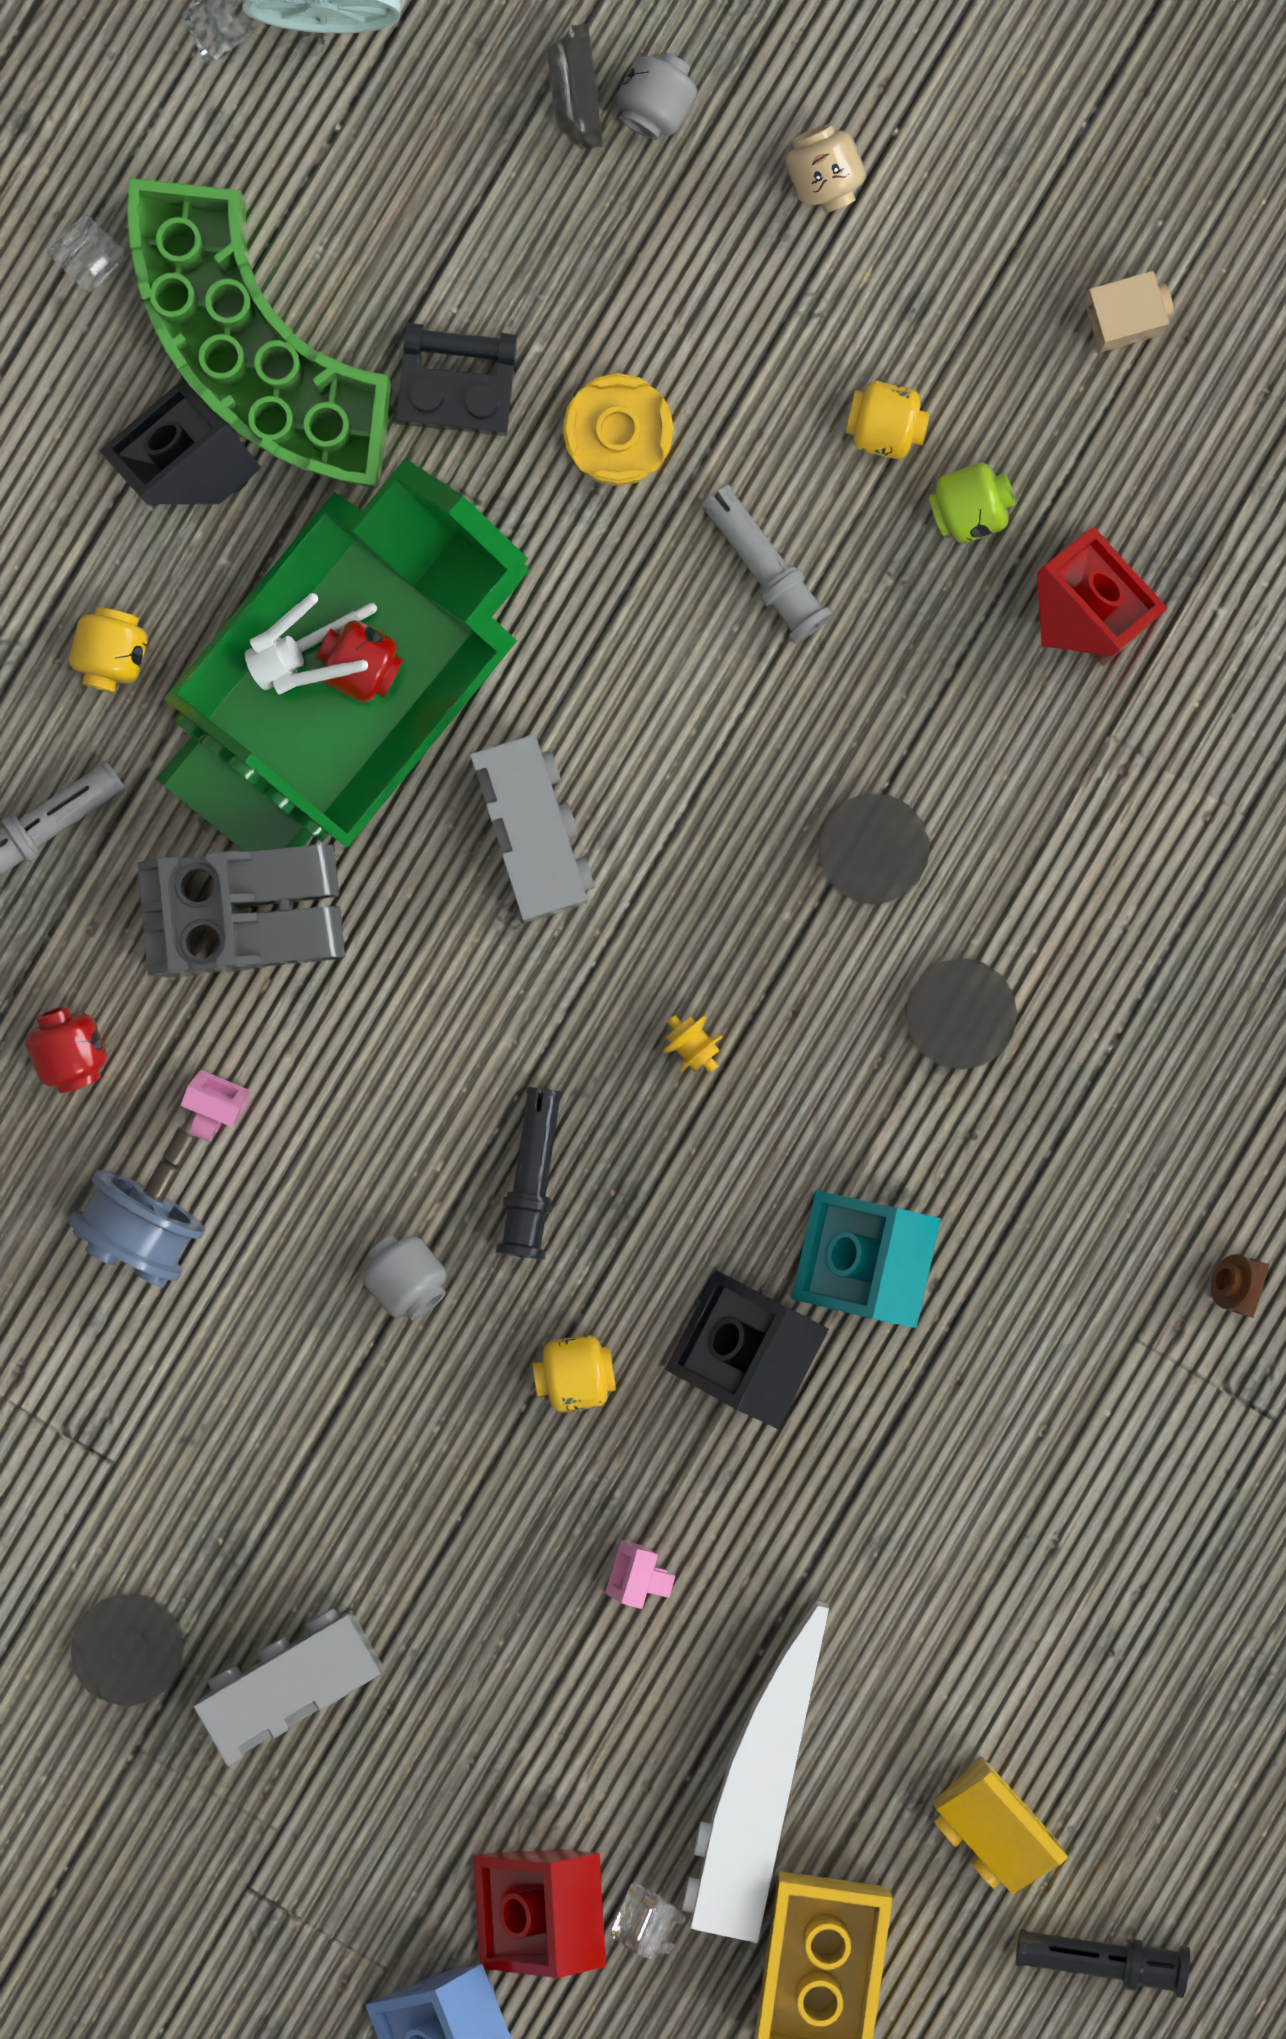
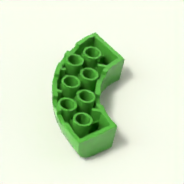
(235, 347)

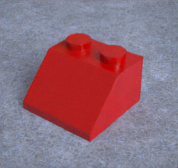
(540, 1912)

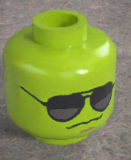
(972, 503)

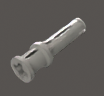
(781, 585)
(22, 837)

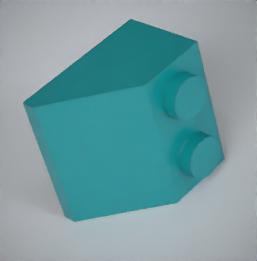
(866, 1259)

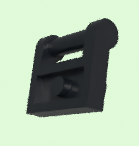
(452, 397)

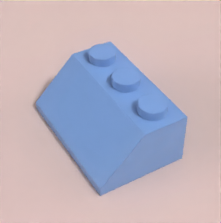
(441, 2007)

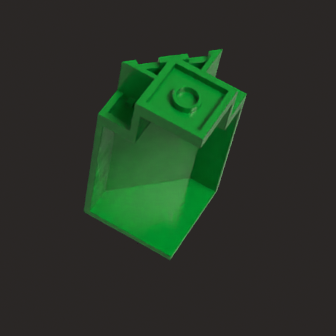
(312, 757)

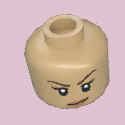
(825, 167)

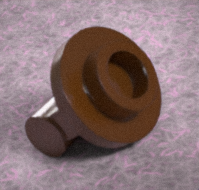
(1238, 1284)

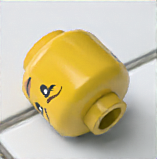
(887, 420)
(575, 1373)

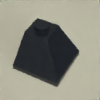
(181, 452)

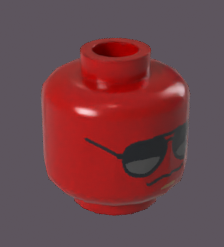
(357, 643)
(66, 1049)

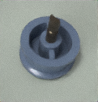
(138, 1220)

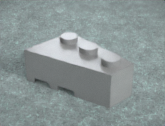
(532, 827)
(287, 1684)

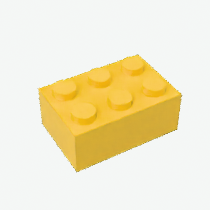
(823, 1959)

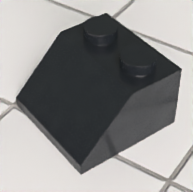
(746, 1349)

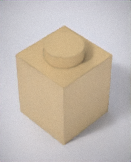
(1128, 311)

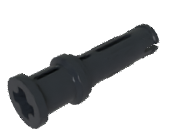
(528, 1201)
(1130, 1963)

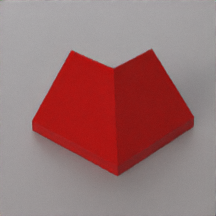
(1093, 599)

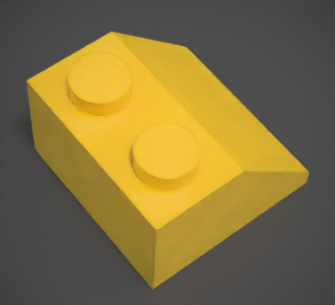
(998, 1827)

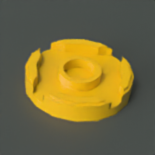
(618, 429)

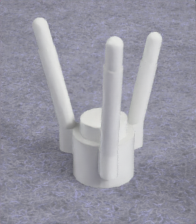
(276, 660)

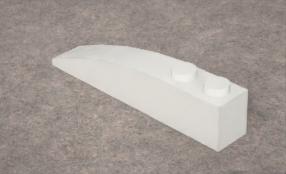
(754, 1795)

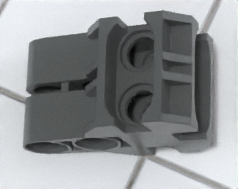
(241, 883)

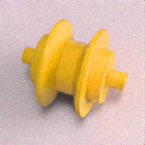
(692, 1043)

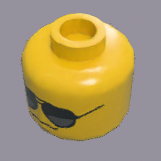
(108, 649)

